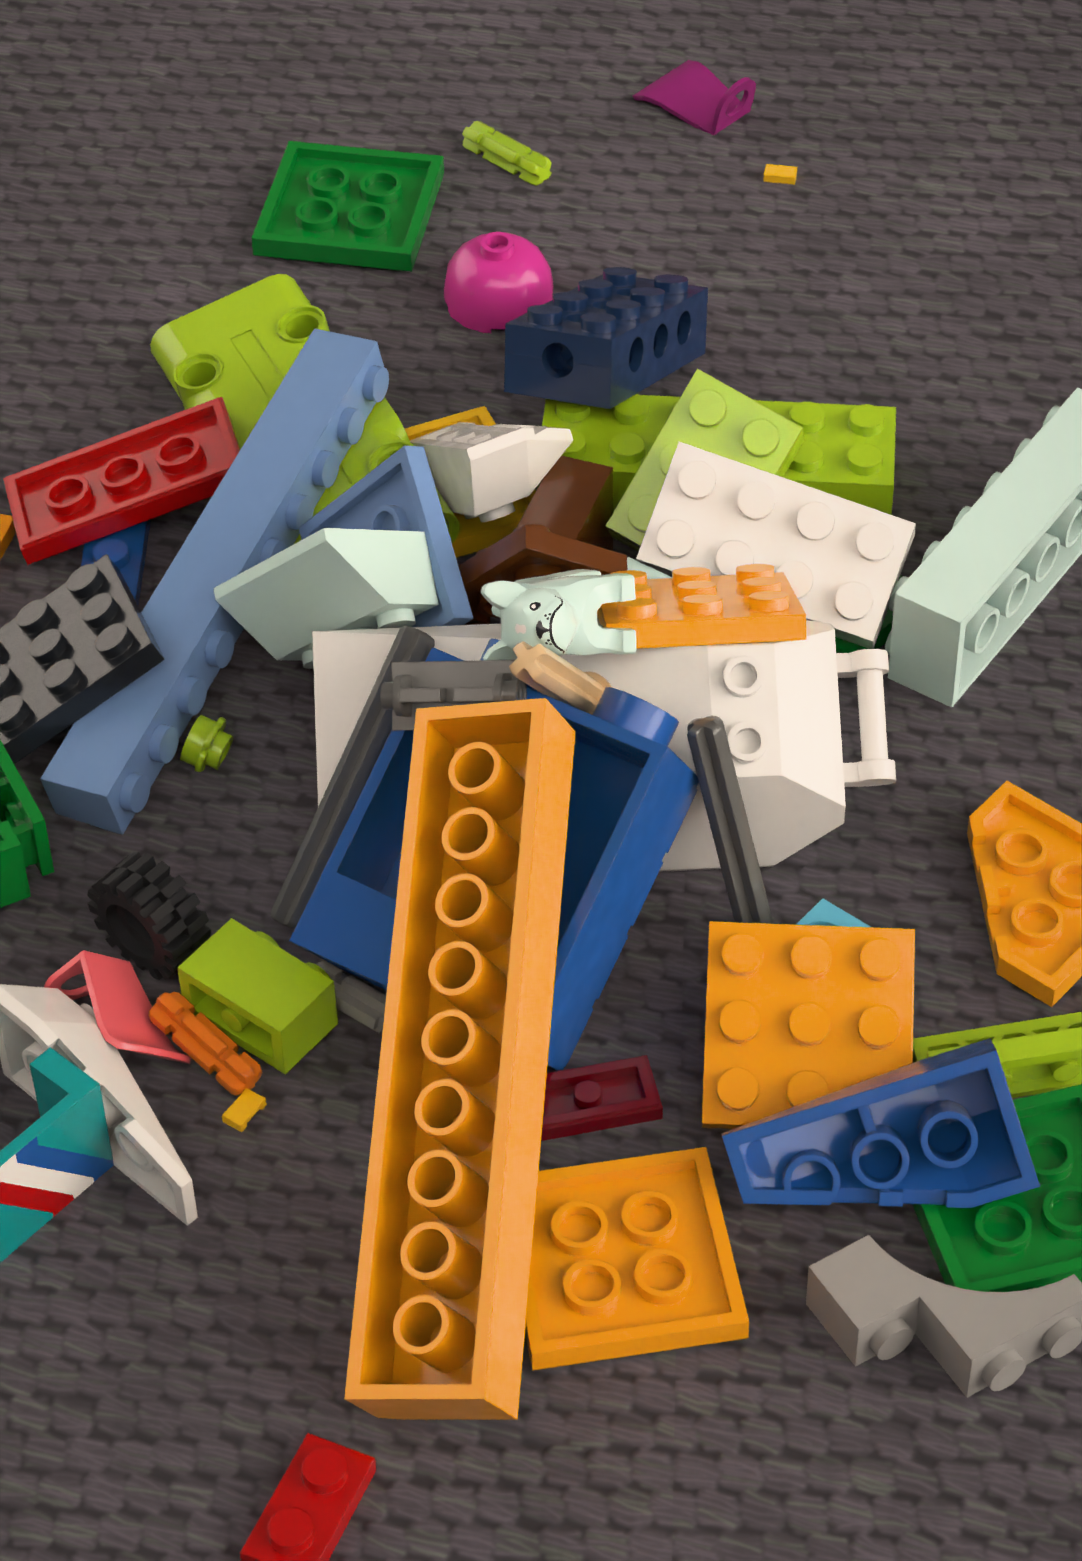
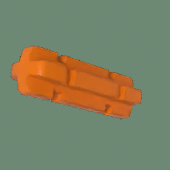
(205, 1043)

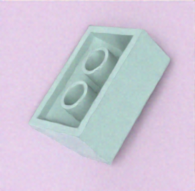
(329, 585)

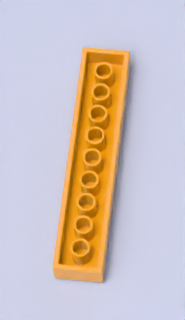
(463, 1066)

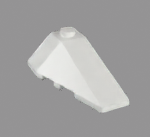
(47, 1018)

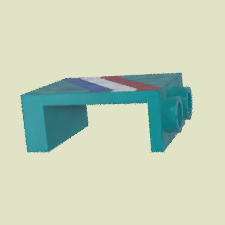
(56, 1153)

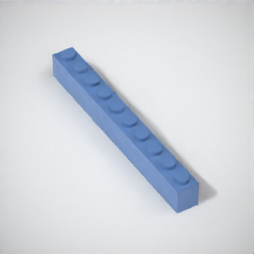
(266, 495)

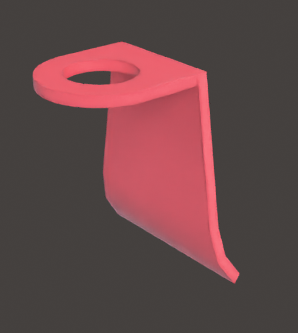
(118, 1004)

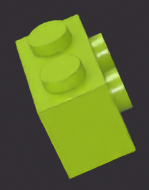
(260, 994)

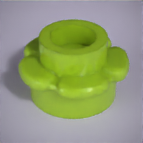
(206, 743)

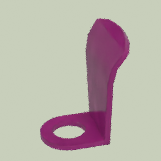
(699, 97)

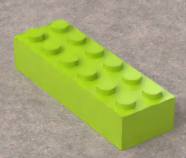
(843, 453)

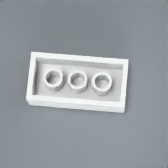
(830, 549)

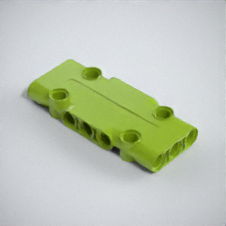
(243, 352)

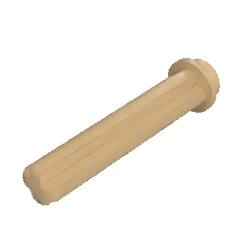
(557, 677)

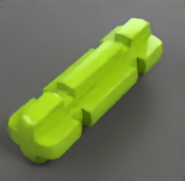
(507, 153)

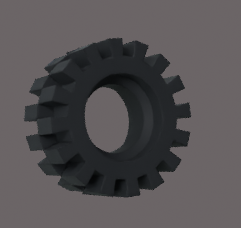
(148, 914)

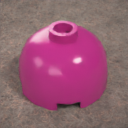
(496, 280)

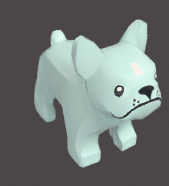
(560, 613)

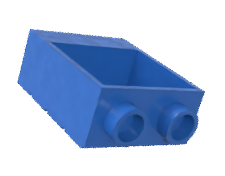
(621, 822)

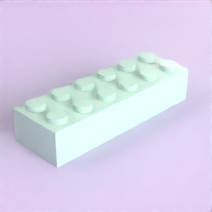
(991, 564)

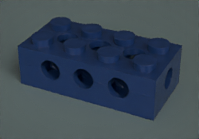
(606, 338)

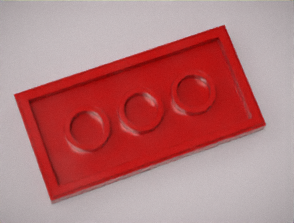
(121, 480)

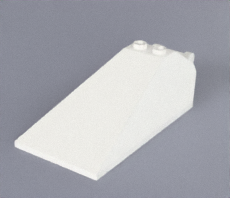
(771, 696)

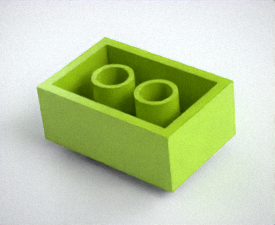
(713, 420)

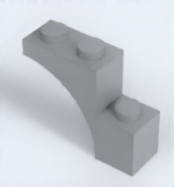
(976, 1336)

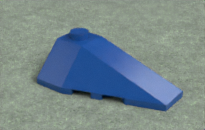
(904, 1137)

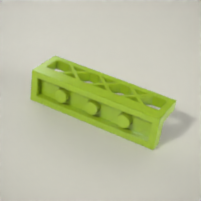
(1033, 1053)

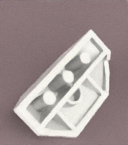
(492, 466)

